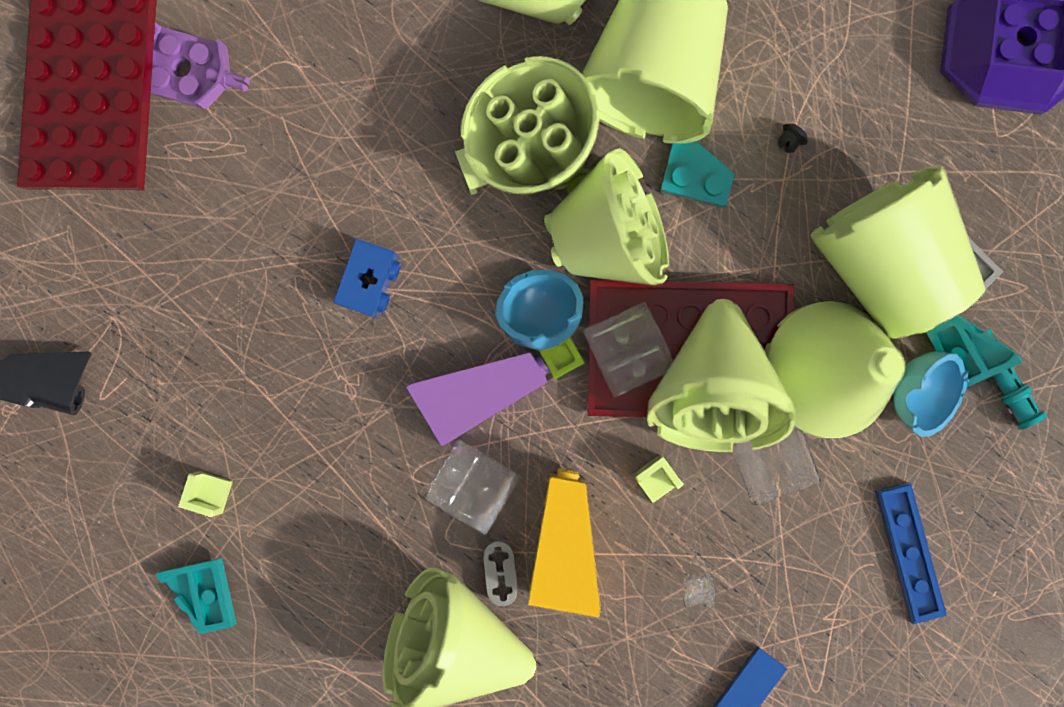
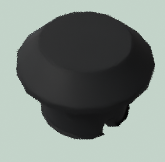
(792, 137)

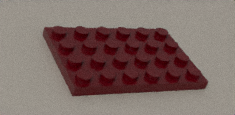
(87, 95)
(676, 312)

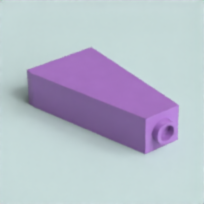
(473, 395)

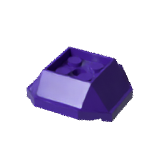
(991, 64)

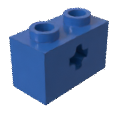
(362, 262)

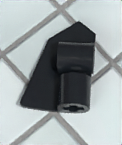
(44, 380)

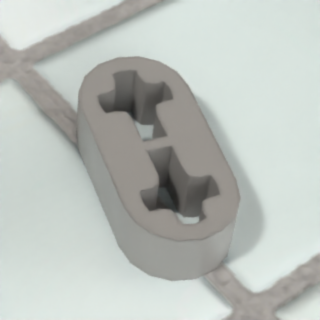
(508, 571)

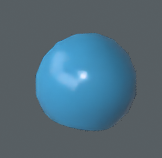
(539, 309)
(930, 391)

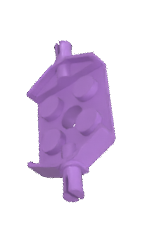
(208, 72)

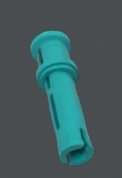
(1018, 397)

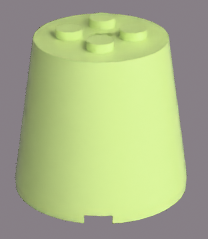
(659, 67)
(905, 254)

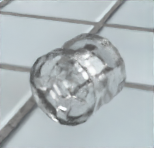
(698, 590)

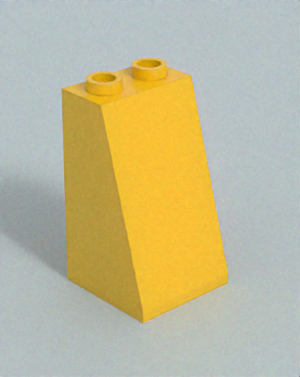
(564, 555)

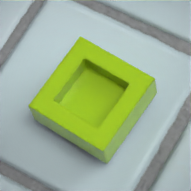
(562, 358)

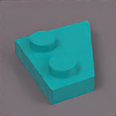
(696, 175)
(980, 351)
(202, 594)

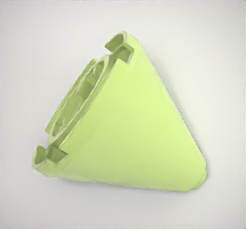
(834, 368)
(721, 388)
(450, 647)

